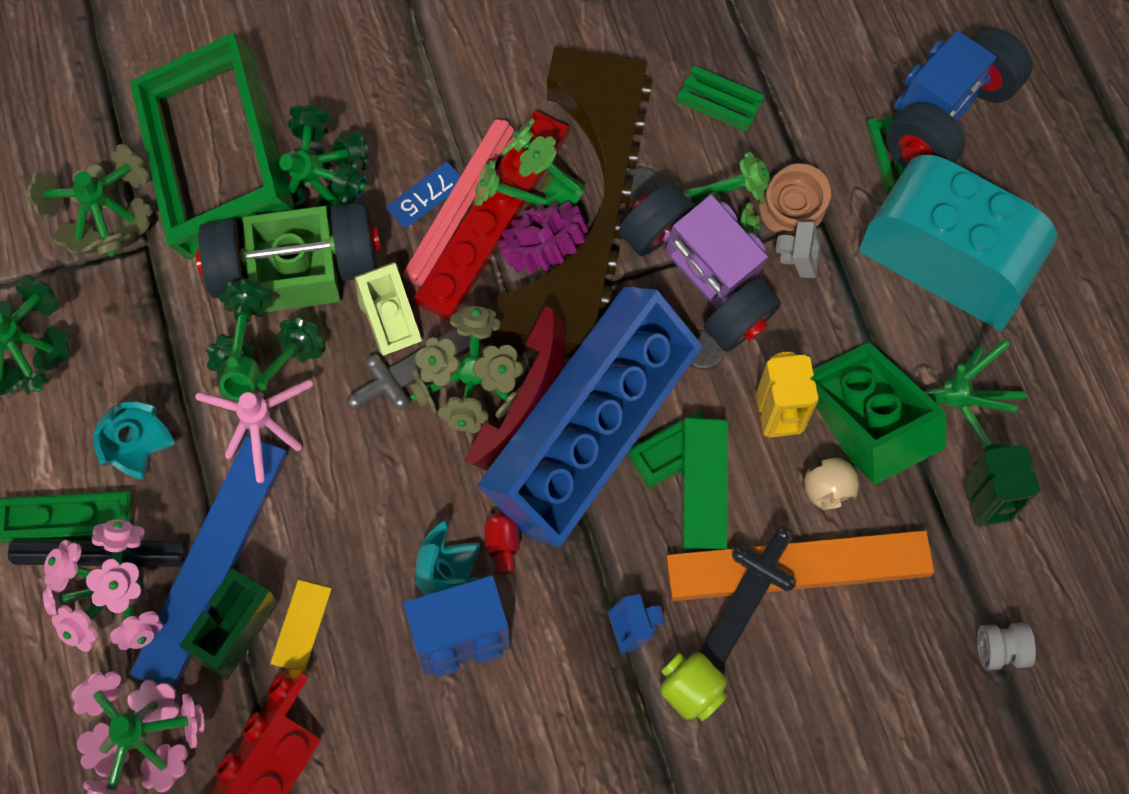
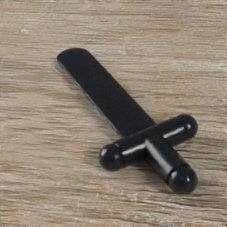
(749, 593)

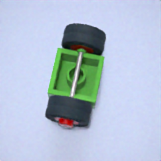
(290, 253)

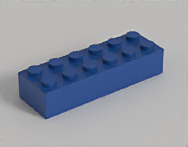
(591, 416)

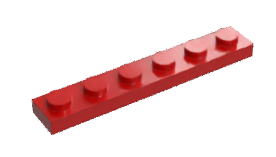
(482, 229)

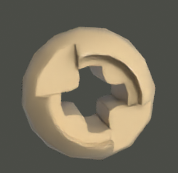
(831, 483)

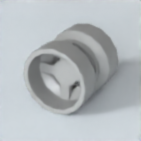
(1005, 646)

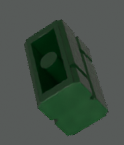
(1000, 484)

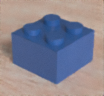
(458, 626)

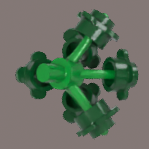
(310, 163)

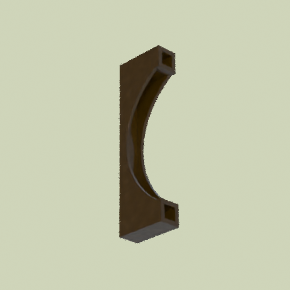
(605, 101)

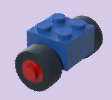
(984, 66)

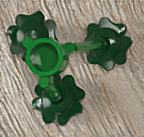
(235, 359)

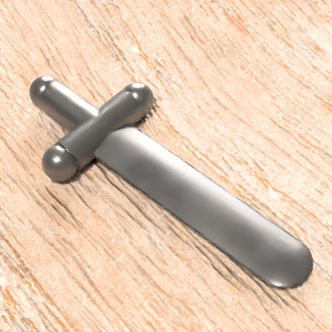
(392, 379)

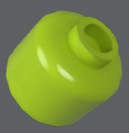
(693, 686)

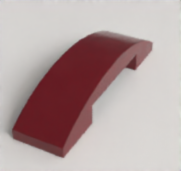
(549, 343)

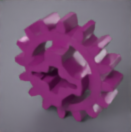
(543, 236)

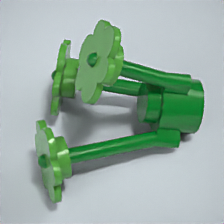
(537, 158)

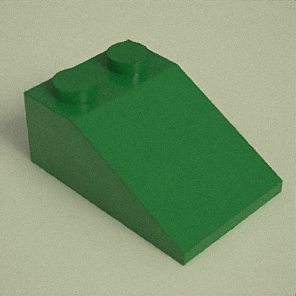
(878, 413)

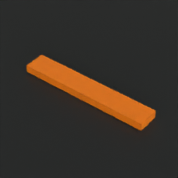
(811, 563)

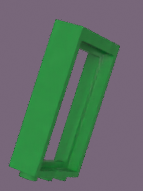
(176, 77)

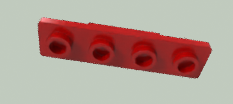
(272, 745)

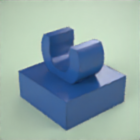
(633, 623)

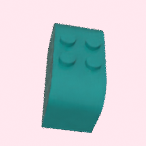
(960, 238)

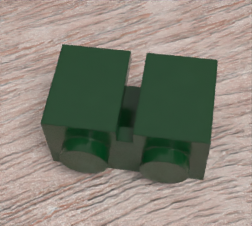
(244, 611)

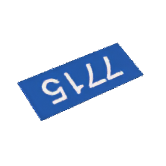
(424, 195)

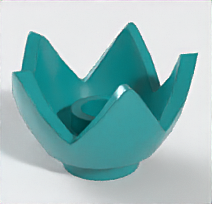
(131, 451)
(443, 566)

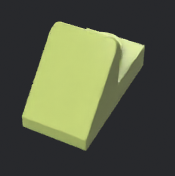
(387, 308)

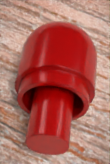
(502, 541)

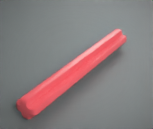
(456, 204)

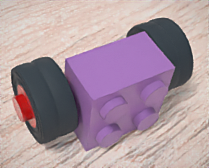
(713, 256)

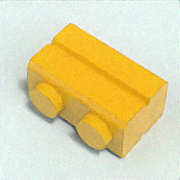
(786, 395)

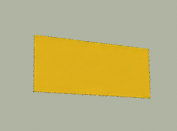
(300, 626)

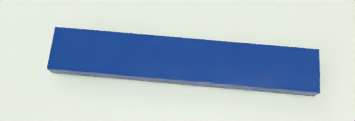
(209, 561)

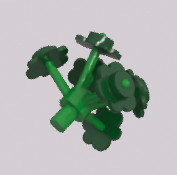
(50, 349)

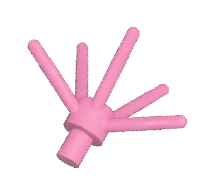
(254, 415)

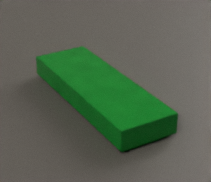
(704, 484)
(61, 515)

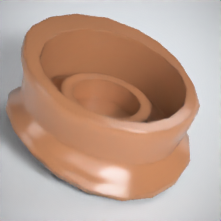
(795, 196)

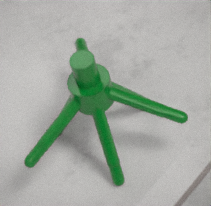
(960, 391)

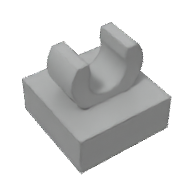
(801, 250)

